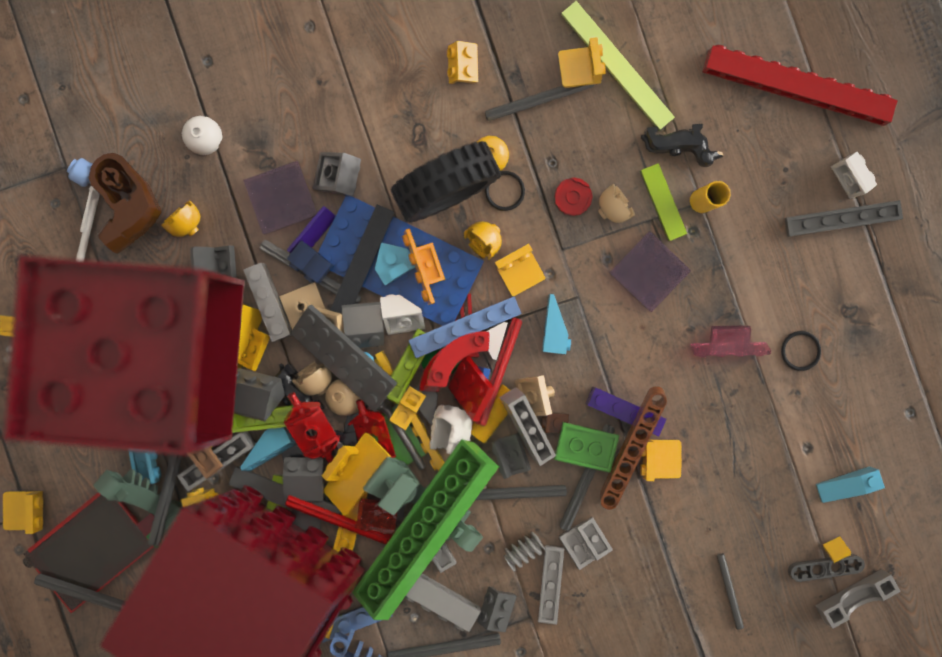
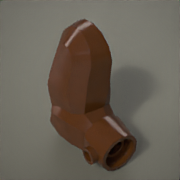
(128, 197)

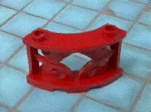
(442, 363)

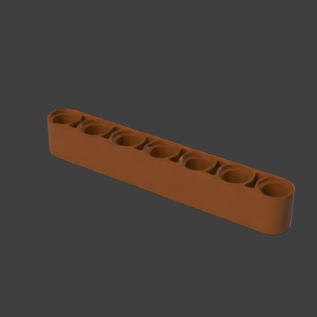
(632, 439)

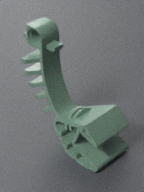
(398, 486)
(135, 491)

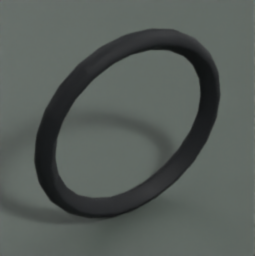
(514, 205)
(818, 350)

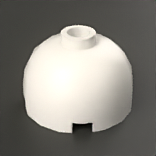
(201, 135)

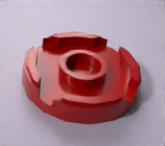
(573, 196)

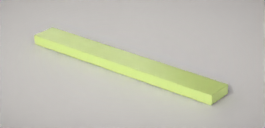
(619, 66)

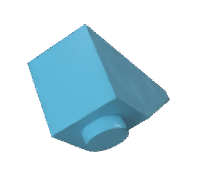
(555, 332)
(270, 444)
(851, 485)

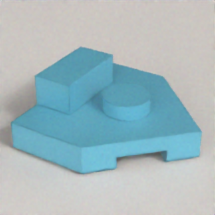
(392, 262)

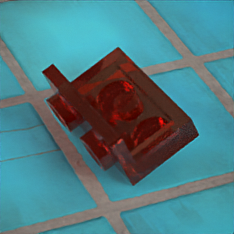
(374, 517)

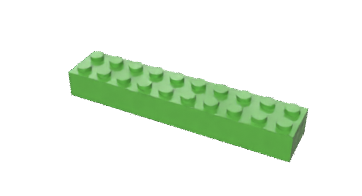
(425, 529)

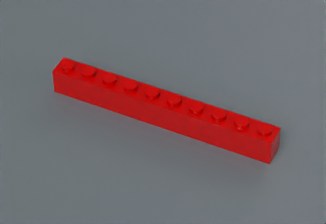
(799, 85)

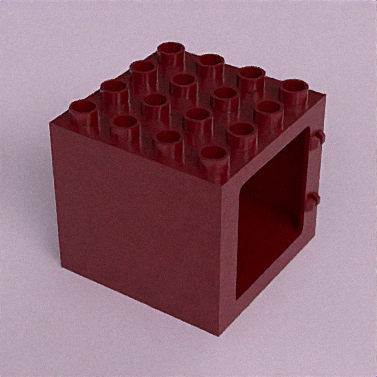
(123, 356)
(236, 585)

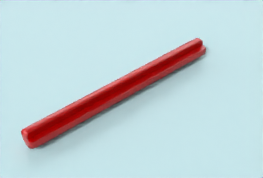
(501, 365)
(334, 518)

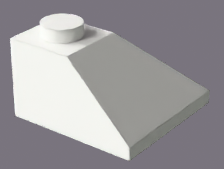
(400, 315)

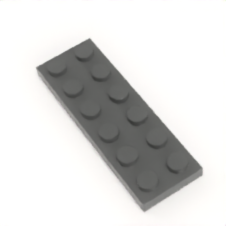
(343, 358)

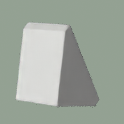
(495, 339)

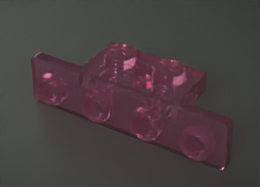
(730, 341)

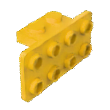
(252, 341)
(351, 471)

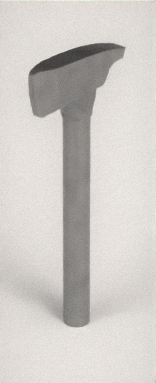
(386, 408)

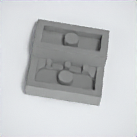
(585, 543)

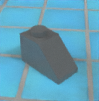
(429, 404)

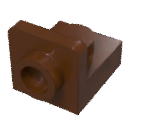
(553, 422)

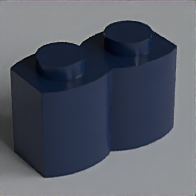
(310, 262)

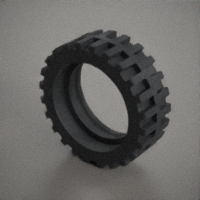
(445, 181)

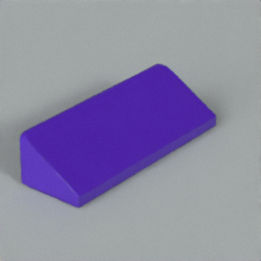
(314, 229)

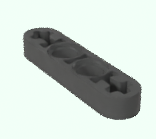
(826, 571)

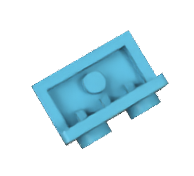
(145, 464)

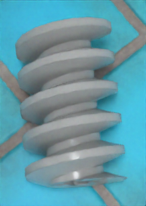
(524, 550)

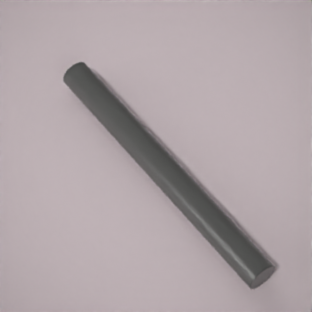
(730, 591)

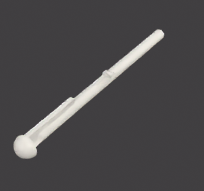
(87, 222)

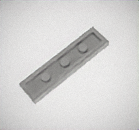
(551, 584)

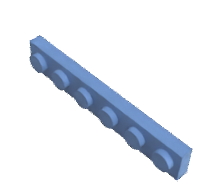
(472, 323)
(352, 620)

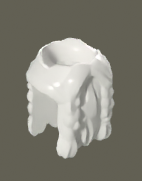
(449, 427)

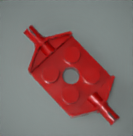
(310, 416)
(372, 423)

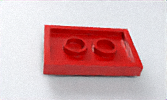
(471, 388)

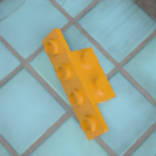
(426, 264)

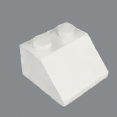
(854, 175)

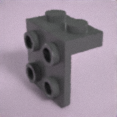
(216, 259)

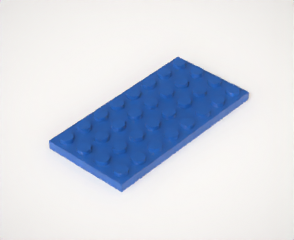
(457, 265)

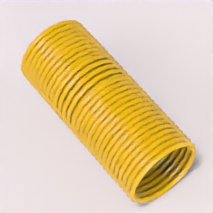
(718, 191)
(498, 414)

